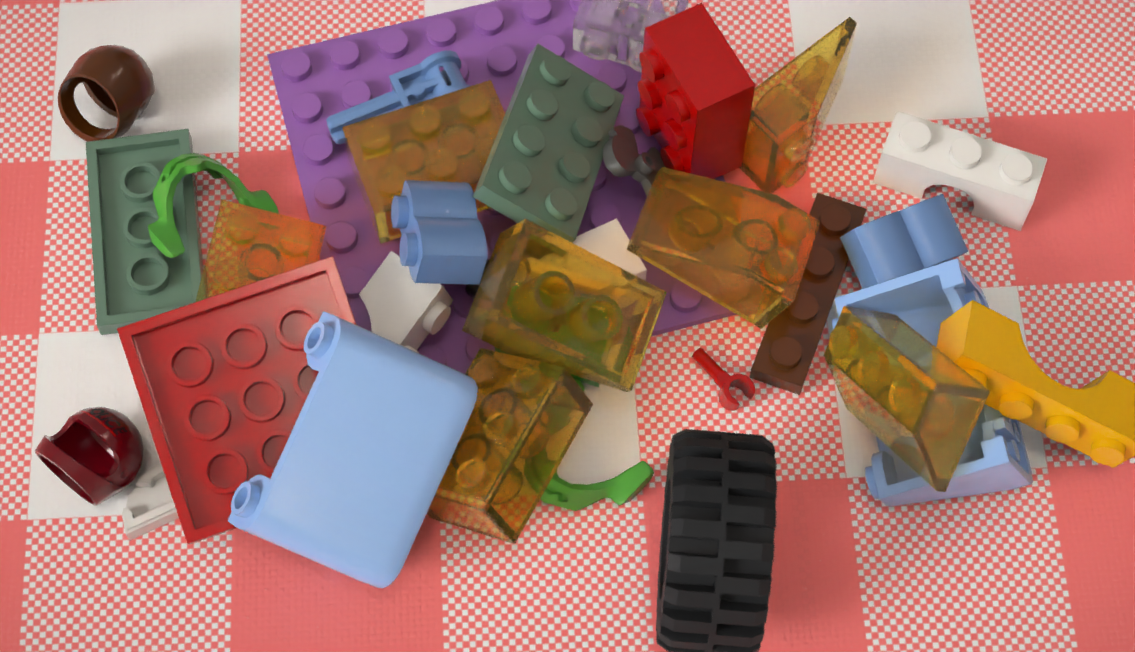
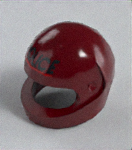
(94, 453)

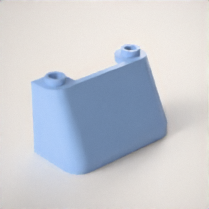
(996, 449)
(360, 454)

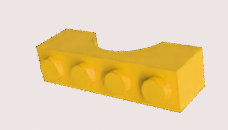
(1089, 419)

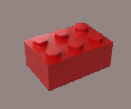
(694, 95)

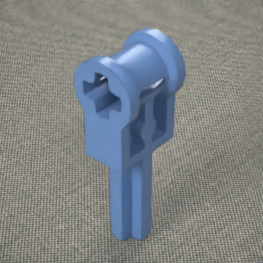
(409, 87)

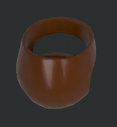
(115, 81)

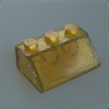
(905, 391)

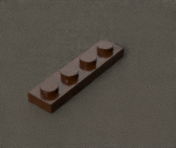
(796, 331)

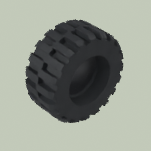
(716, 542)

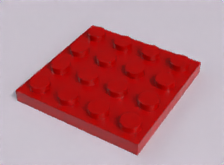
(228, 385)

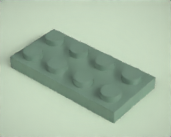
(549, 145)
(129, 271)

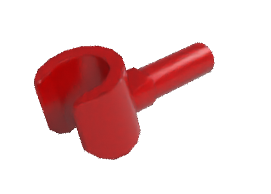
(724, 380)

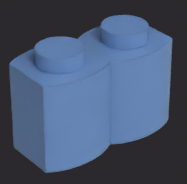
(440, 232)
(904, 242)

